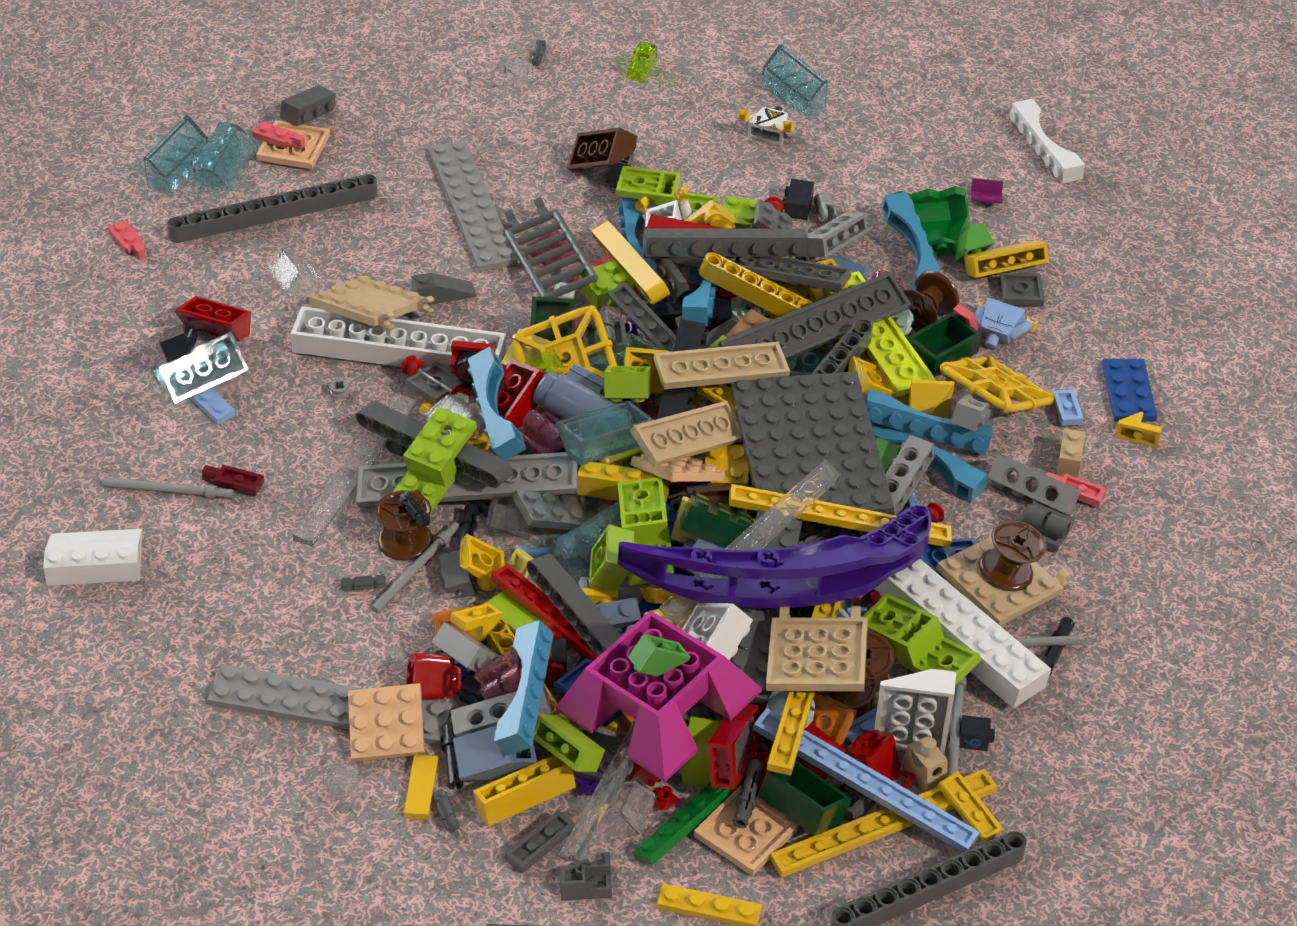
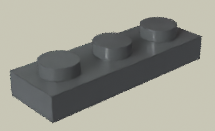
(539, 841)

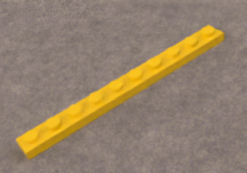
(829, 513)
(795, 713)
(864, 830)

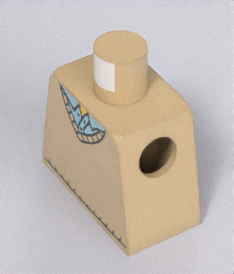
(926, 763)

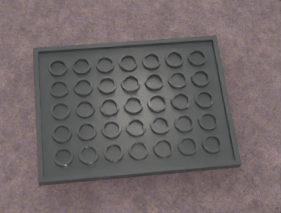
(799, 423)

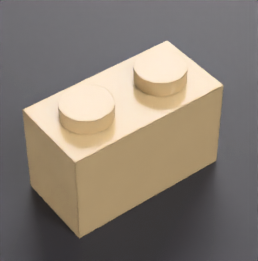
(1070, 452)

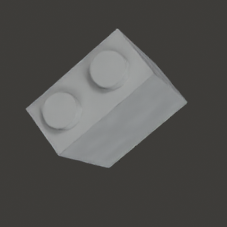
(464, 647)

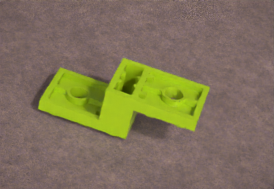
(656, 186)
(433, 455)
(645, 516)
(918, 638)

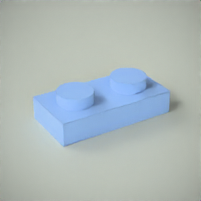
(214, 406)
(1068, 407)

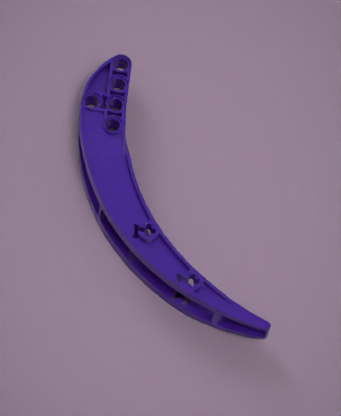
(790, 575)

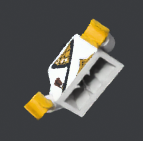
(767, 124)
(673, 209)

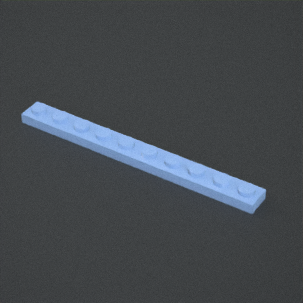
(875, 786)

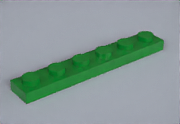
(682, 823)

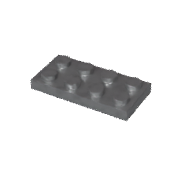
(554, 511)

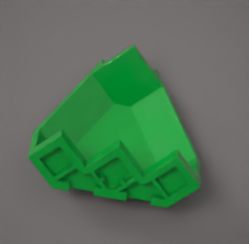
(942, 216)

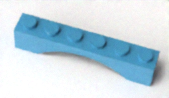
(900, 214)
(632, 221)
(700, 303)
(487, 374)
(894, 414)
(961, 477)
(518, 724)

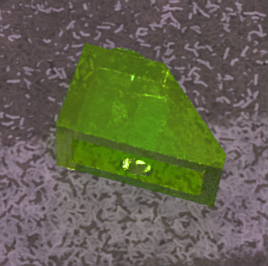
(642, 61)

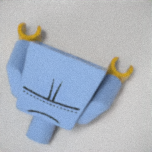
(1002, 322)

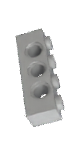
(836, 234)
(973, 412)
(1004, 466)
(908, 469)
(488, 713)

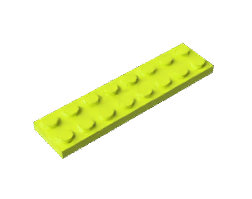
(892, 350)

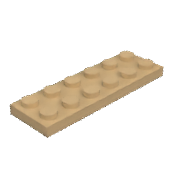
(720, 365)
(688, 433)

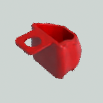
(434, 674)
(880, 754)

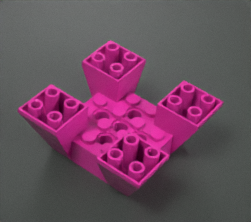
(658, 703)

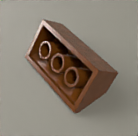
(601, 148)

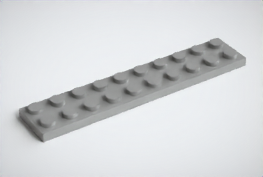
(472, 206)
(533, 472)
(303, 699)

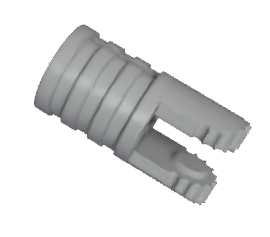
(825, 206)

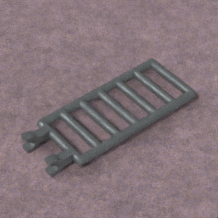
(528, 264)

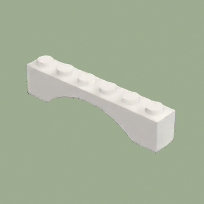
(1064, 163)

